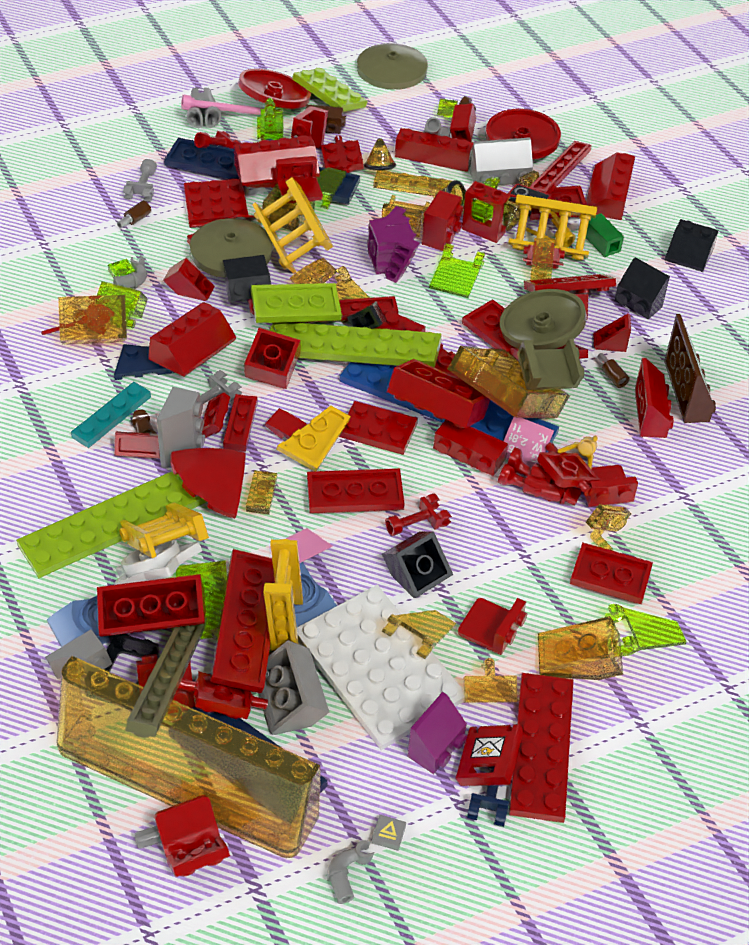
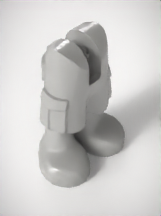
(212, 114)

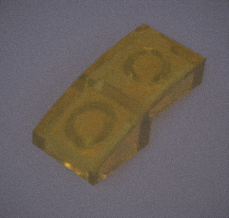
(542, 258)
(319, 269)

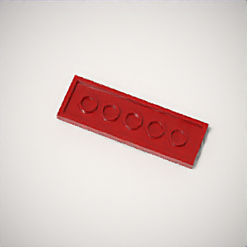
(243, 626)
(543, 754)

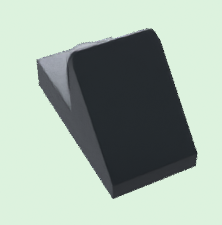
(368, 317)

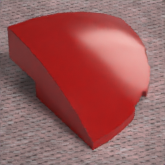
(212, 475)

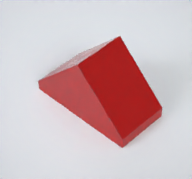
(614, 335)

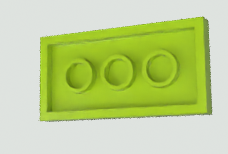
(329, 89)
(295, 302)

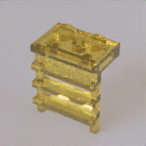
(413, 211)

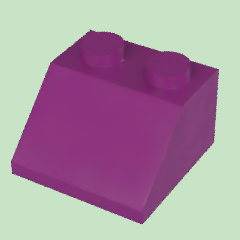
(437, 734)

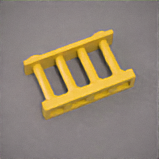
(565, 211)
(311, 223)
(175, 524)
(283, 593)

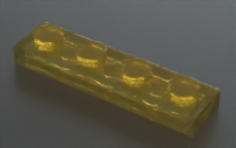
(409, 183)

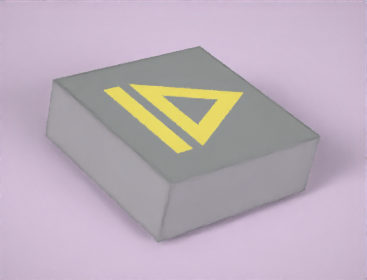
(389, 832)

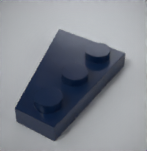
(135, 362)

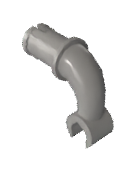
(133, 279)
(338, 870)

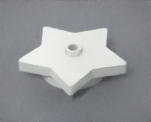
(140, 567)

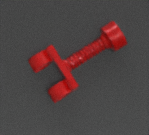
(203, 140)
(427, 506)

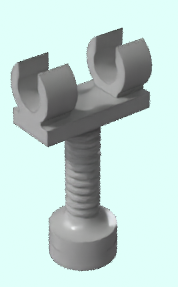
(434, 126)
(148, 169)
(217, 383)

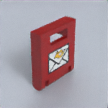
(489, 747)

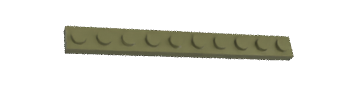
(164, 681)

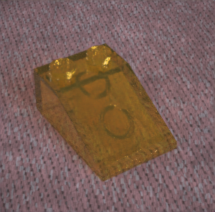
(581, 651)

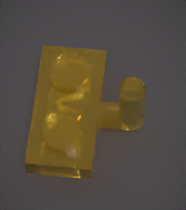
(606, 518)
(490, 687)

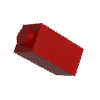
(463, 122)

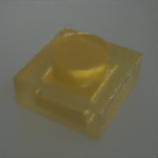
(529, 178)

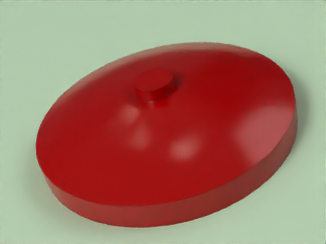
(266, 84)
(525, 123)

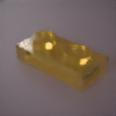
(261, 492)

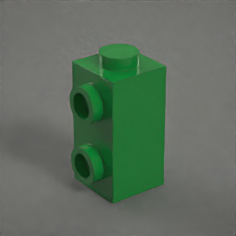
(604, 235)

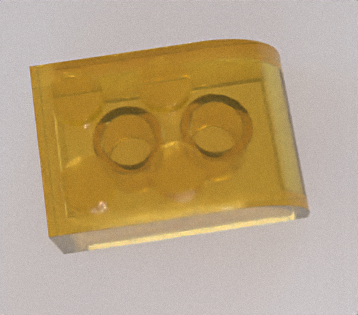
(92, 319)

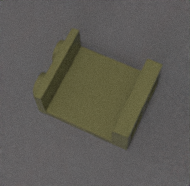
(550, 367)

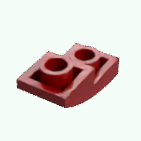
(284, 424)

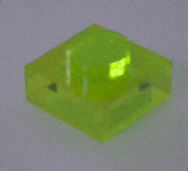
(446, 107)
(120, 268)

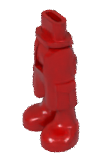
(537, 480)

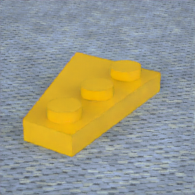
(316, 439)

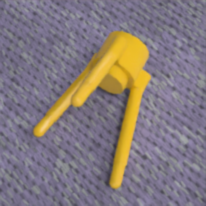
(569, 237)
(585, 447)

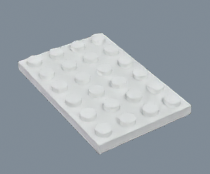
(373, 672)

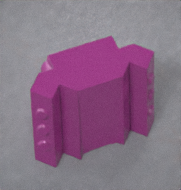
(391, 244)

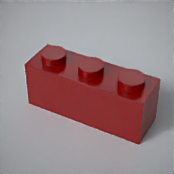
(471, 447)

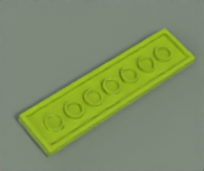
(362, 344)
(100, 524)

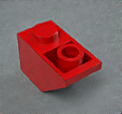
(188, 281)

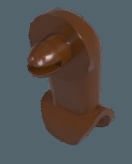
(142, 423)

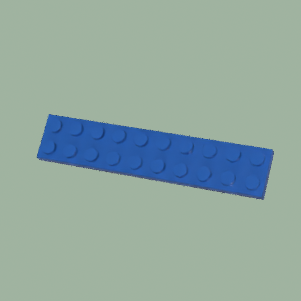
(376, 379)

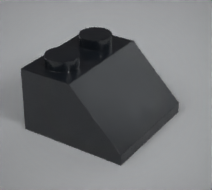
(691, 245)
(242, 273)
(642, 288)
(418, 563)

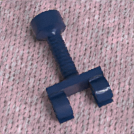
(489, 802)

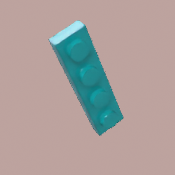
(110, 414)

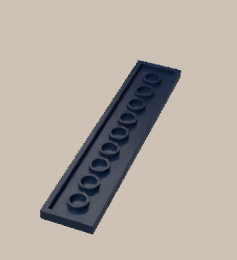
(220, 162)

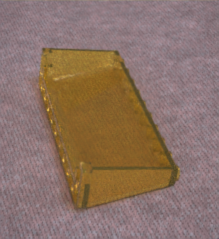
(251, 784)

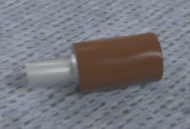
(135, 214)
(613, 371)

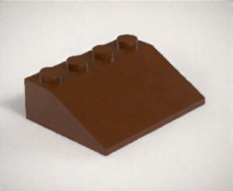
(688, 376)

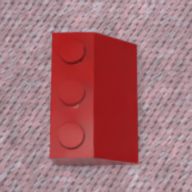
(652, 401)

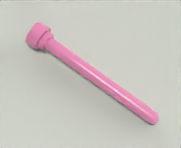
(188, 102)

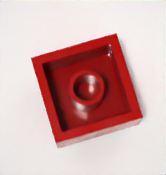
(442, 220)
(272, 358)

